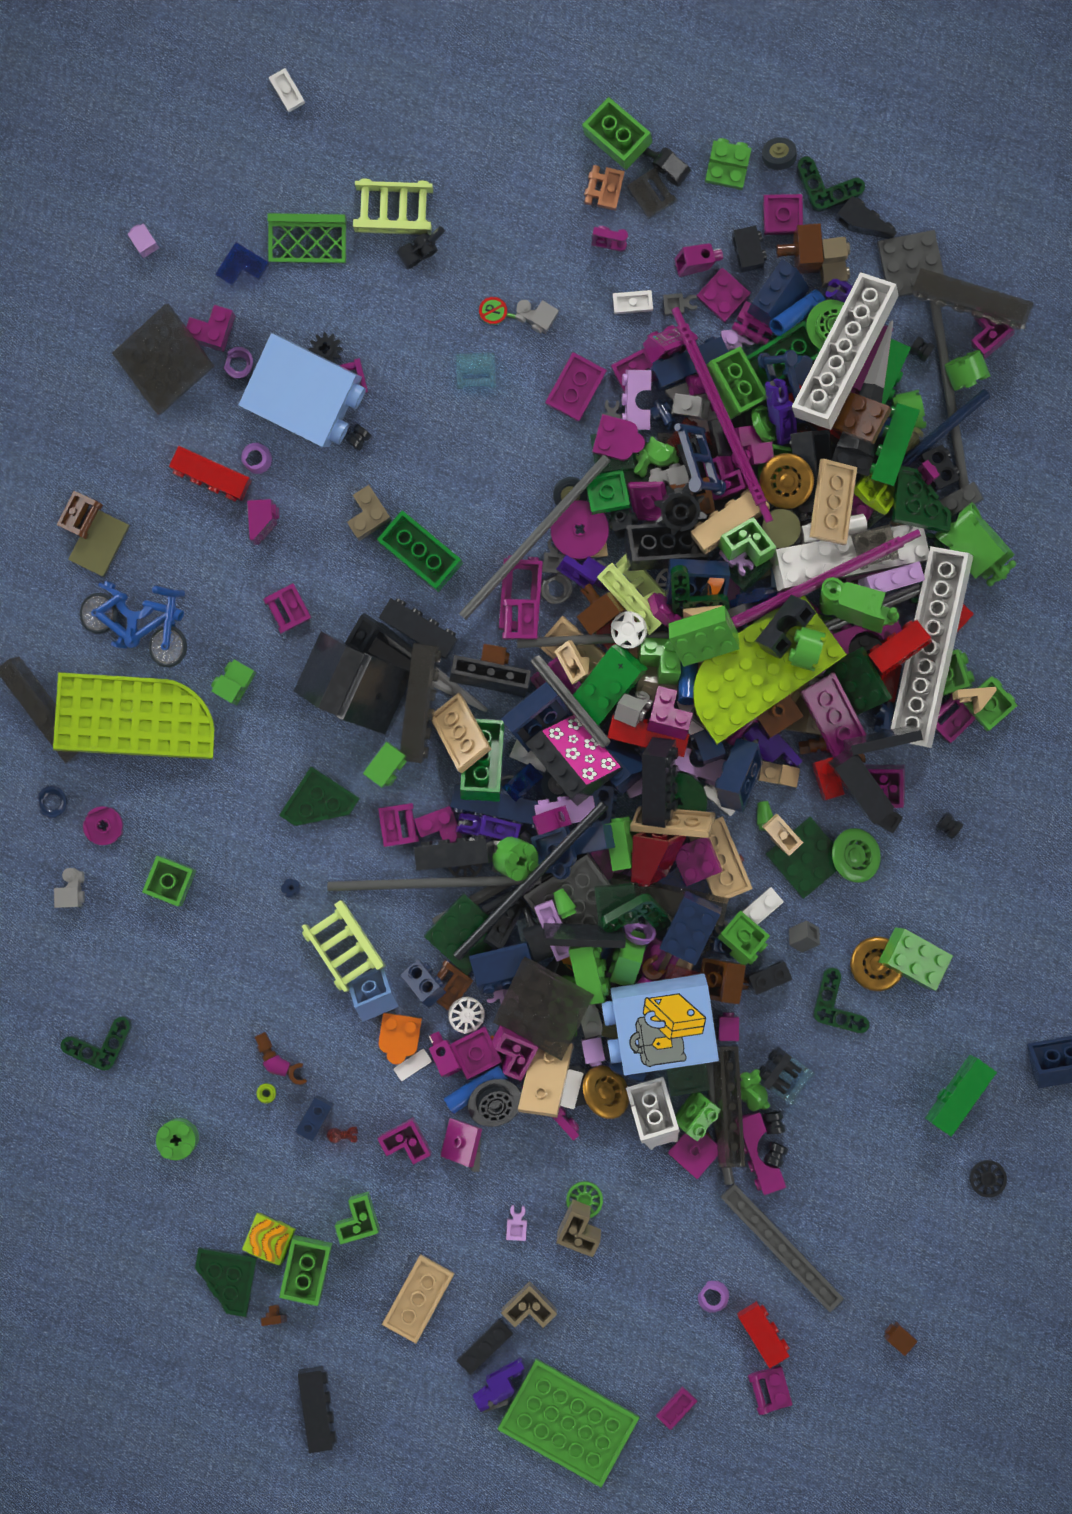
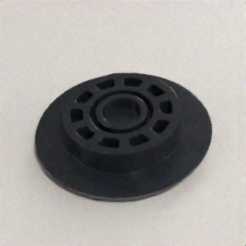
(496, 1107)

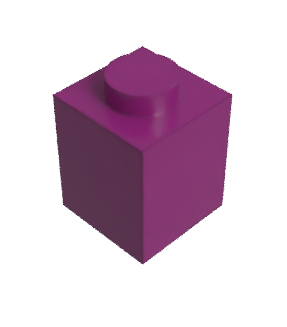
(728, 1027)

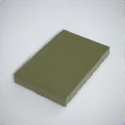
(101, 544)

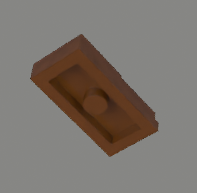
(273, 1316)

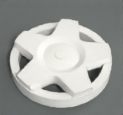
(628, 629)

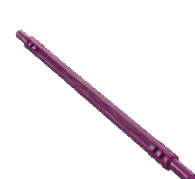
(722, 415)
(816, 582)

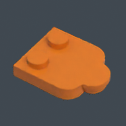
(399, 1036)

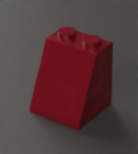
(653, 856)

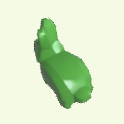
(656, 454)
(753, 1092)

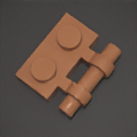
(610, 189)

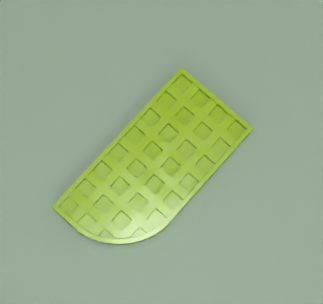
(748, 681)
(131, 717)

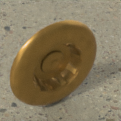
(786, 481)
(872, 965)
(601, 1094)

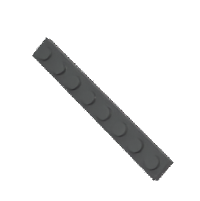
(782, 1247)

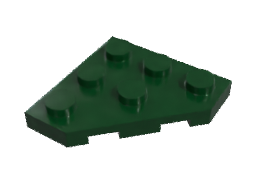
(918, 503)
(318, 800)
(228, 1278)

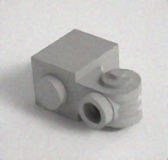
(540, 319)
(674, 475)
(633, 709)
(71, 894)

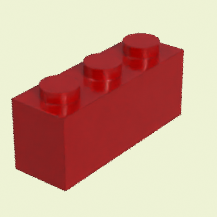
(899, 647)
(764, 1334)

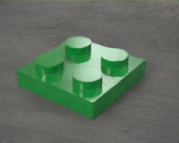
(608, 493)

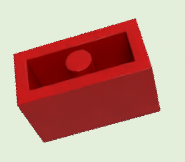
(827, 780)

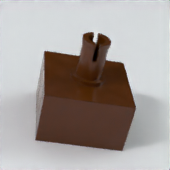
(805, 248)
(600, 611)
(779, 717)
(724, 980)

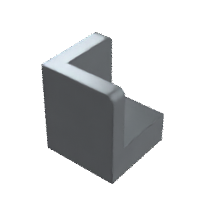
(804, 936)

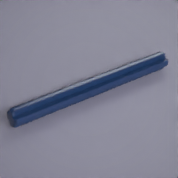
(945, 427)

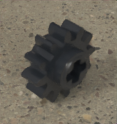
(332, 345)

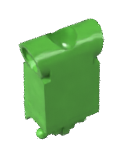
(975, 536)
(856, 605)

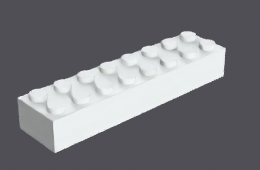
(845, 351)
(806, 561)

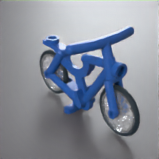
(166, 644)

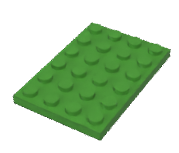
(568, 1422)

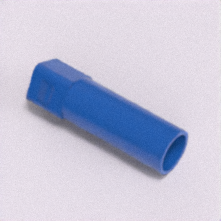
(795, 313)
(686, 683)
(460, 1097)

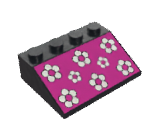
(574, 758)

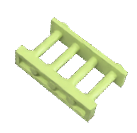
(383, 224)
(626, 591)
(362, 945)

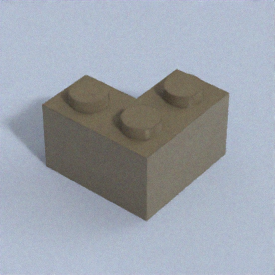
(834, 256)
(373, 514)
(575, 1231)
(529, 1301)

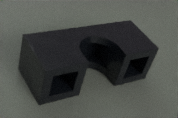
(792, 613)

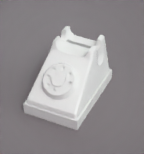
(653, 1112)

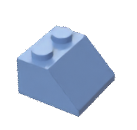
(372, 994)

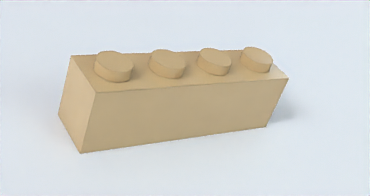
(735, 513)

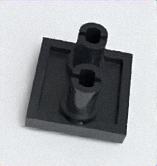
(777, 1062)

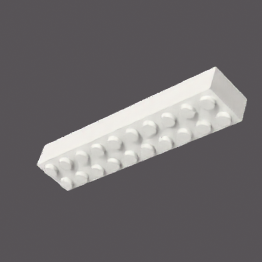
(939, 615)

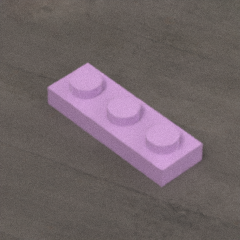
(548, 914)

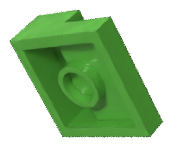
(728, 164)
(958, 674)
(996, 708)
(744, 938)
(697, 1115)

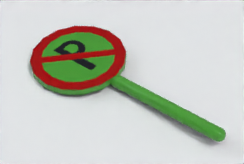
(494, 310)

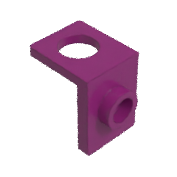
(551, 820)

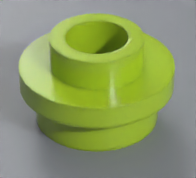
(260, 1095)

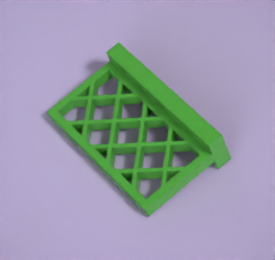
(306, 220)

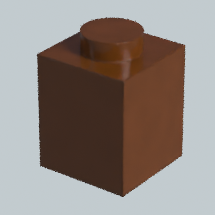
(495, 654)
(900, 1338)

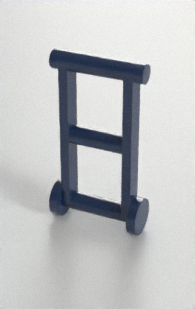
(766, 362)
(696, 483)

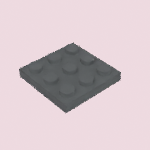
(904, 257)

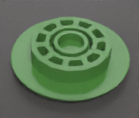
(816, 314)
(850, 857)

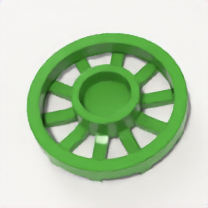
(585, 1197)

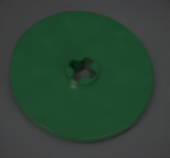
(691, 793)

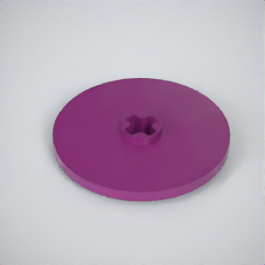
(580, 545)

